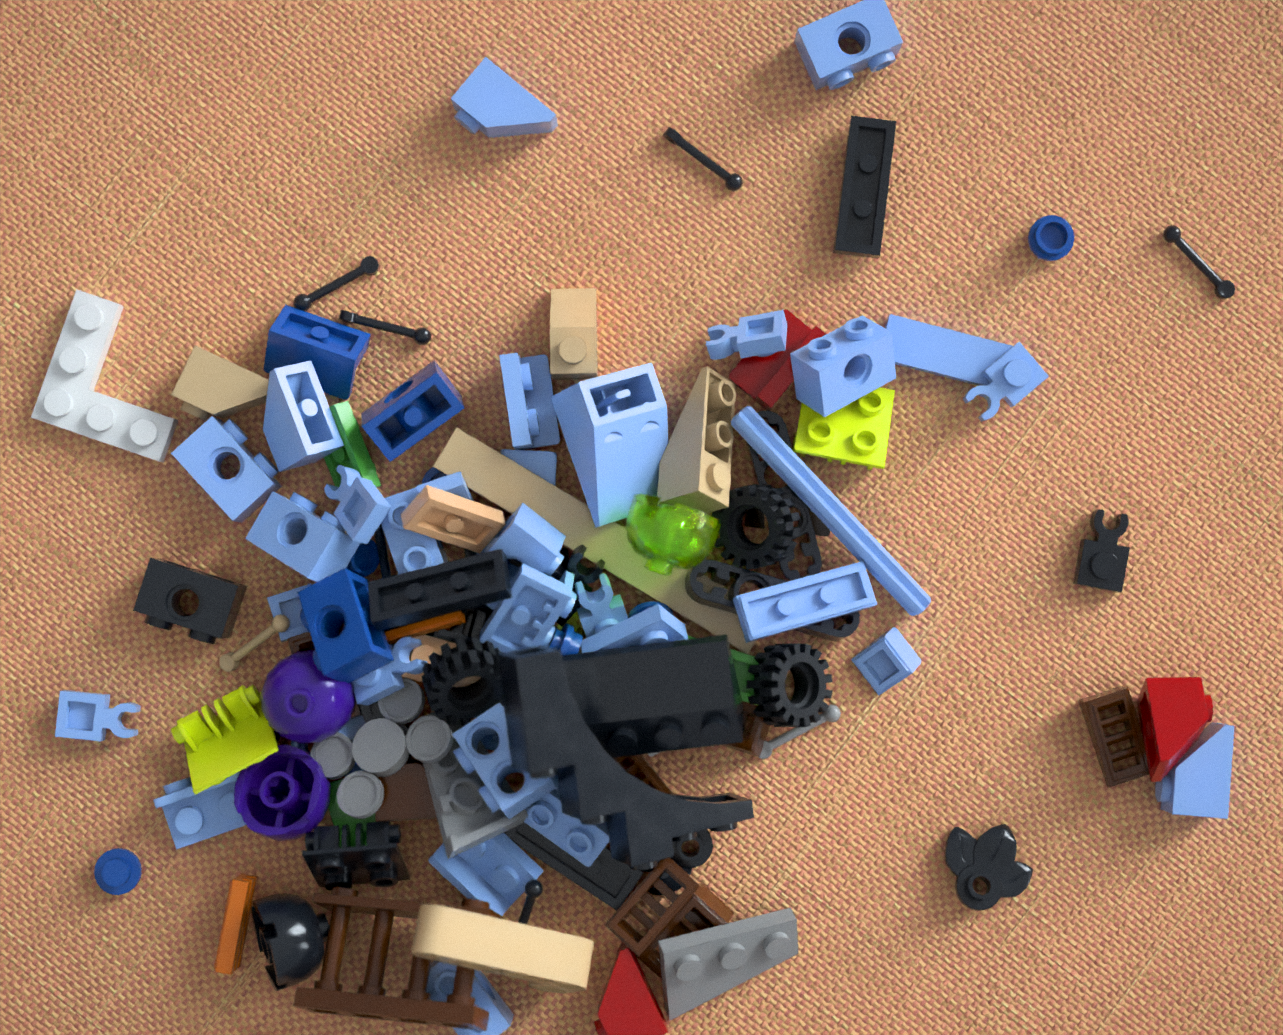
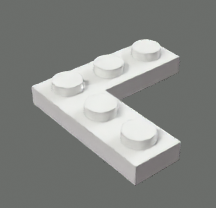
(69, 385)

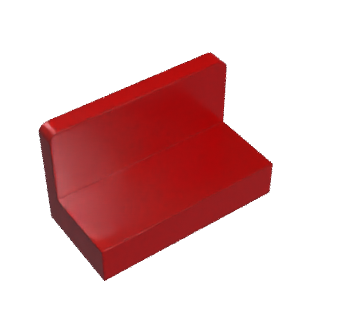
(770, 376)

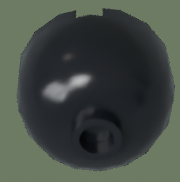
(289, 938)

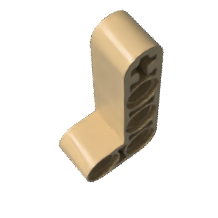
(503, 947)

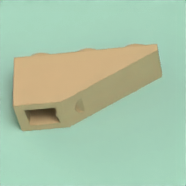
(699, 453)

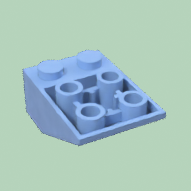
(615, 438)

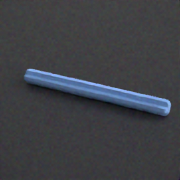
(830, 510)

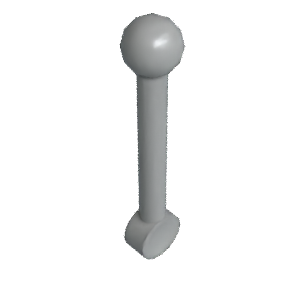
(831, 715)

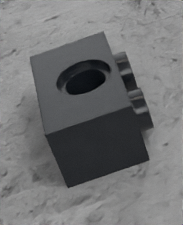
(161, 596)

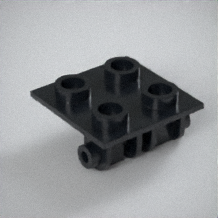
(373, 863)

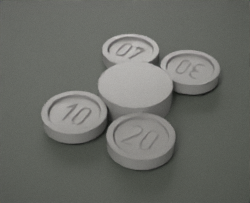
(382, 749)

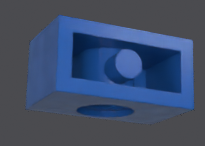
(412, 411)
(359, 646)

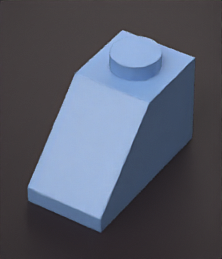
(499, 105)
(298, 418)
(1201, 777)

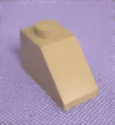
(573, 334)
(218, 386)

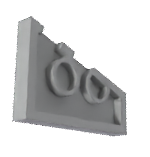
(458, 805)
(723, 956)

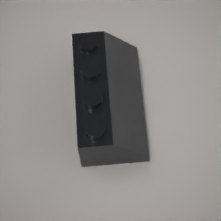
(658, 695)

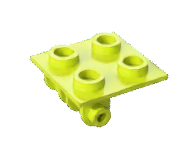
(850, 434)
(225, 741)

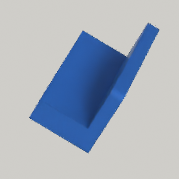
(328, 344)

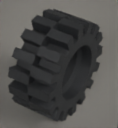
(779, 520)
(456, 665)
(808, 685)

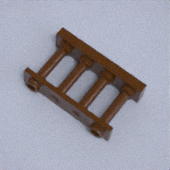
(371, 998)

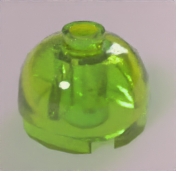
(669, 534)

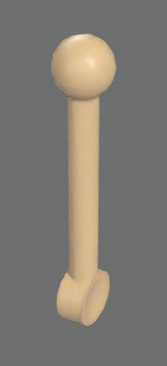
(230, 661)

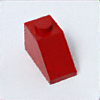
(1171, 720)
(628, 1000)

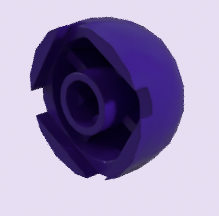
(304, 702)
(283, 794)

